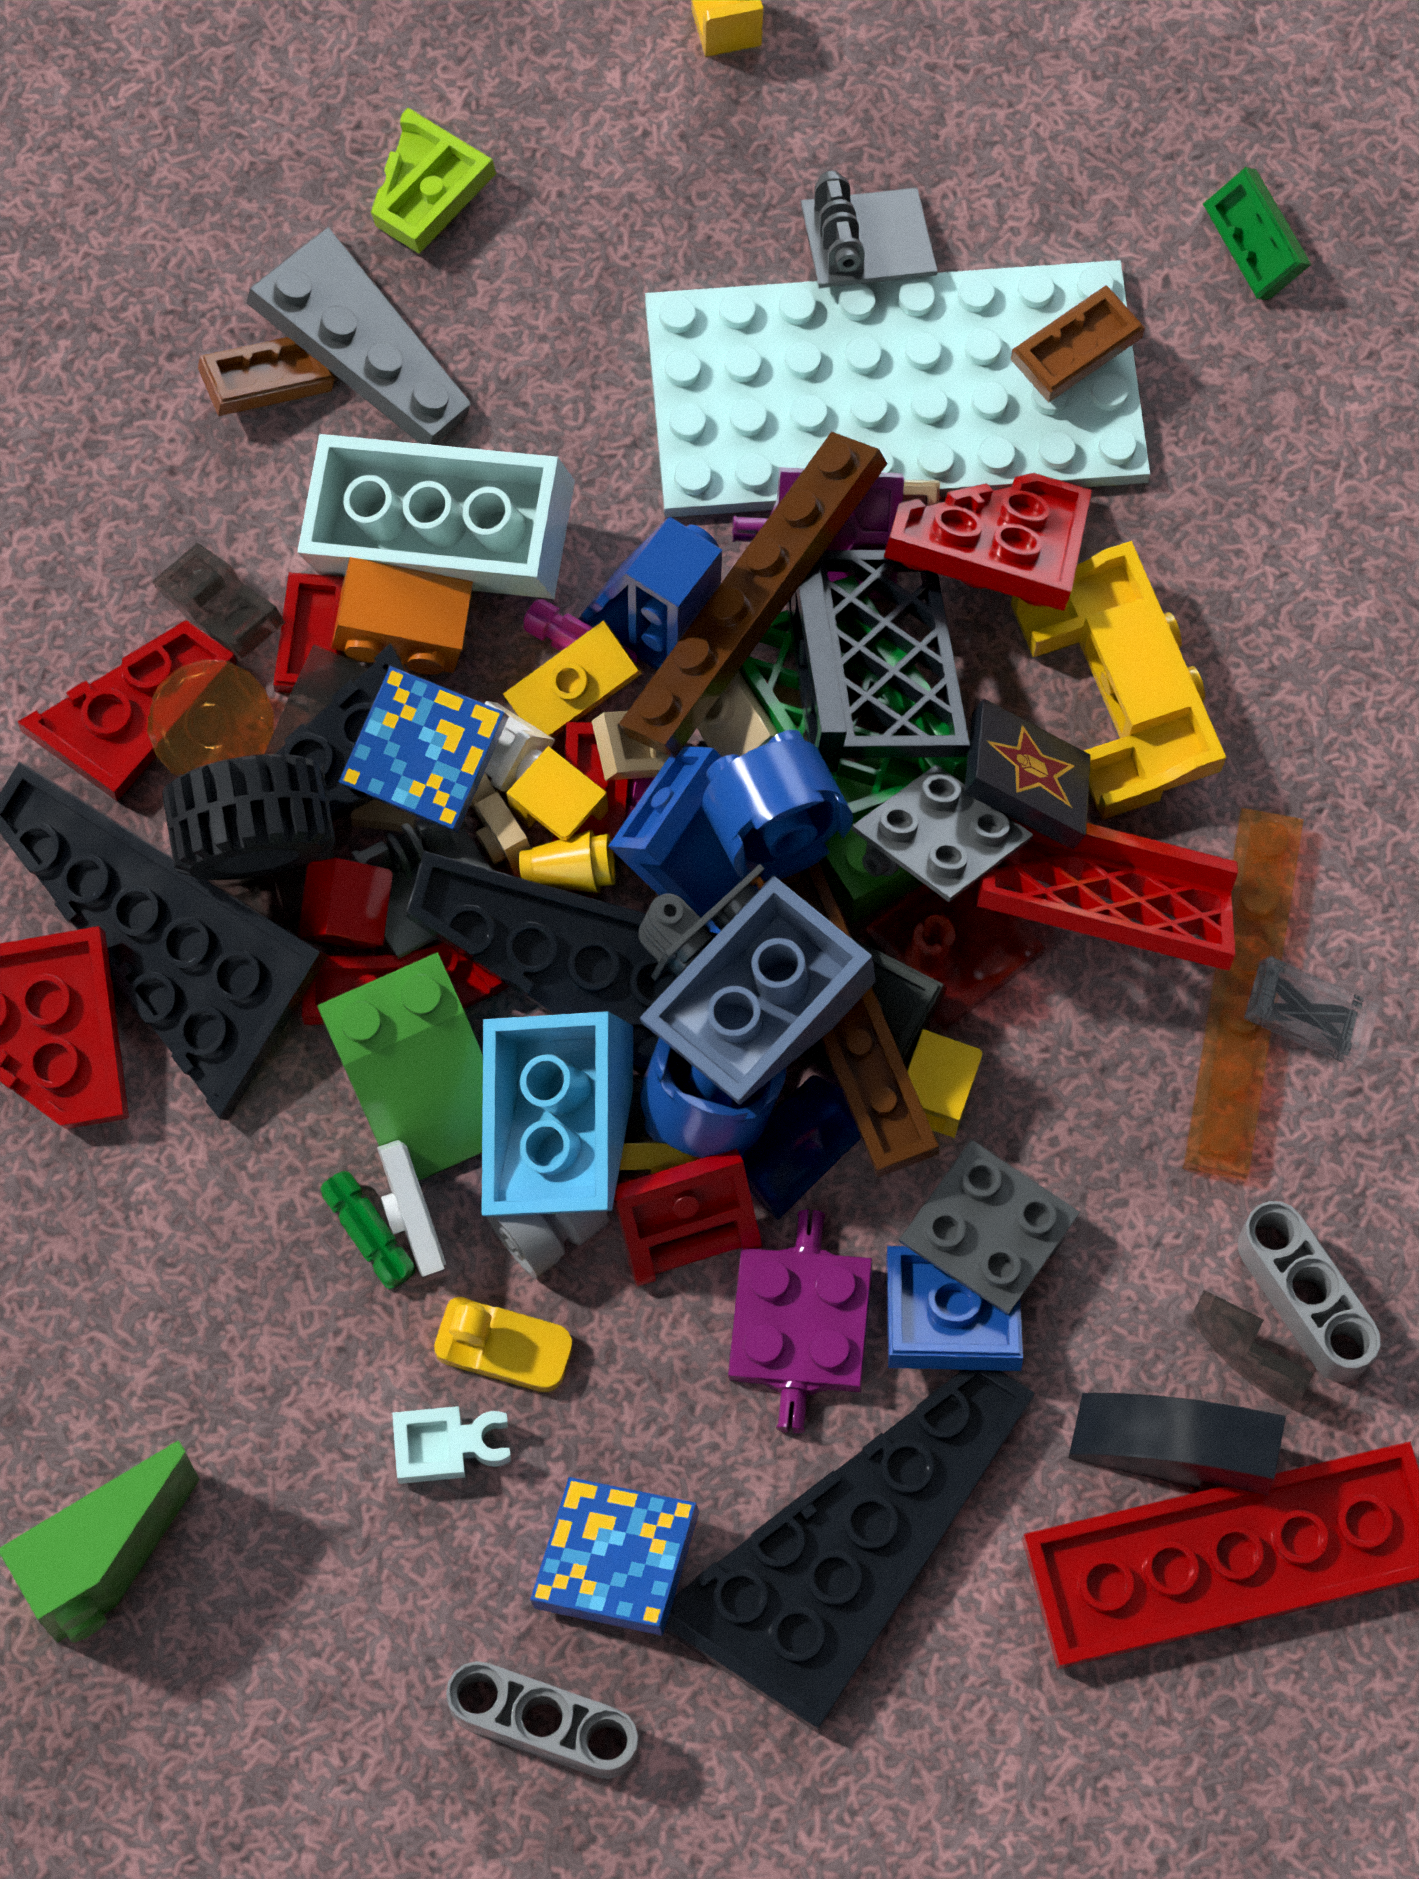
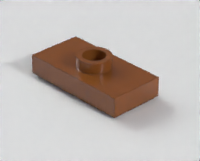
(1077, 343)
(262, 375)

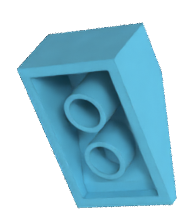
(554, 1112)

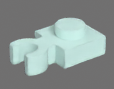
(434, 1443)

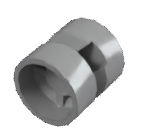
(540, 1239)

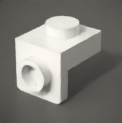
(516, 750)

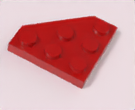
(1001, 540)
(62, 1027)

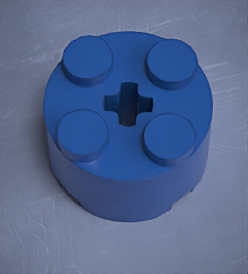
(775, 806)
(695, 1113)

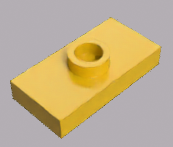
(573, 681)

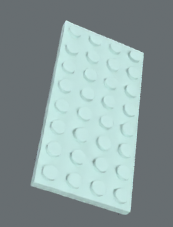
(897, 364)

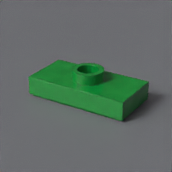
(1256, 234)

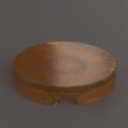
(209, 716)

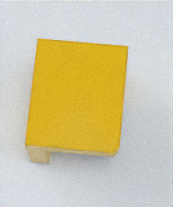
(728, 24)
(556, 796)
(942, 1078)

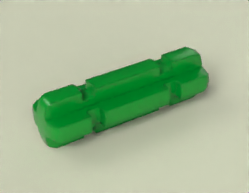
(367, 1229)

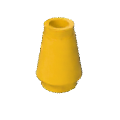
(571, 865)

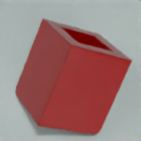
(345, 904)

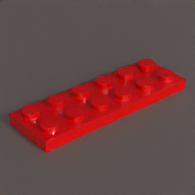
(1227, 1556)

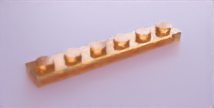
(1232, 1047)

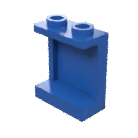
(671, 838)

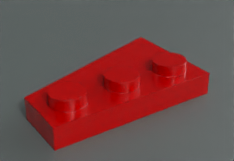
(105, 723)

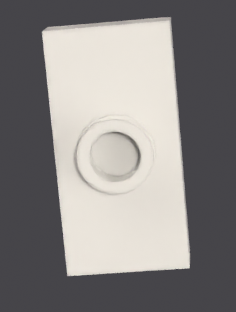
(407, 1208)

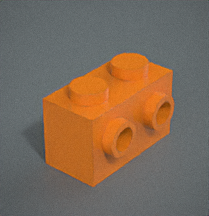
(404, 607)

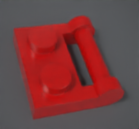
(681, 1204)

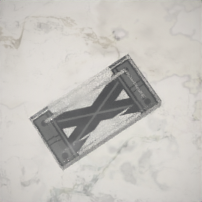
(1311, 1011)

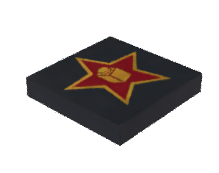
(1028, 774)

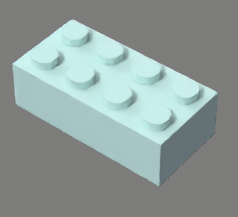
(438, 512)

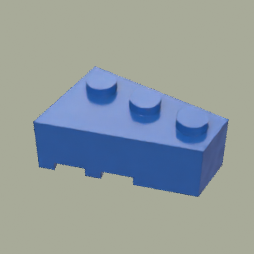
(659, 590)

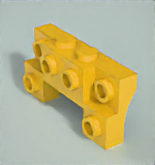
(1140, 676)

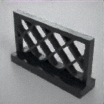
(821, 667)

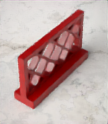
(1141, 881)

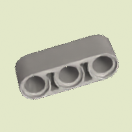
(1308, 1261)
(519, 1695)

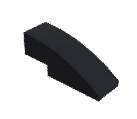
(1179, 1439)

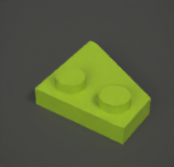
(427, 182)

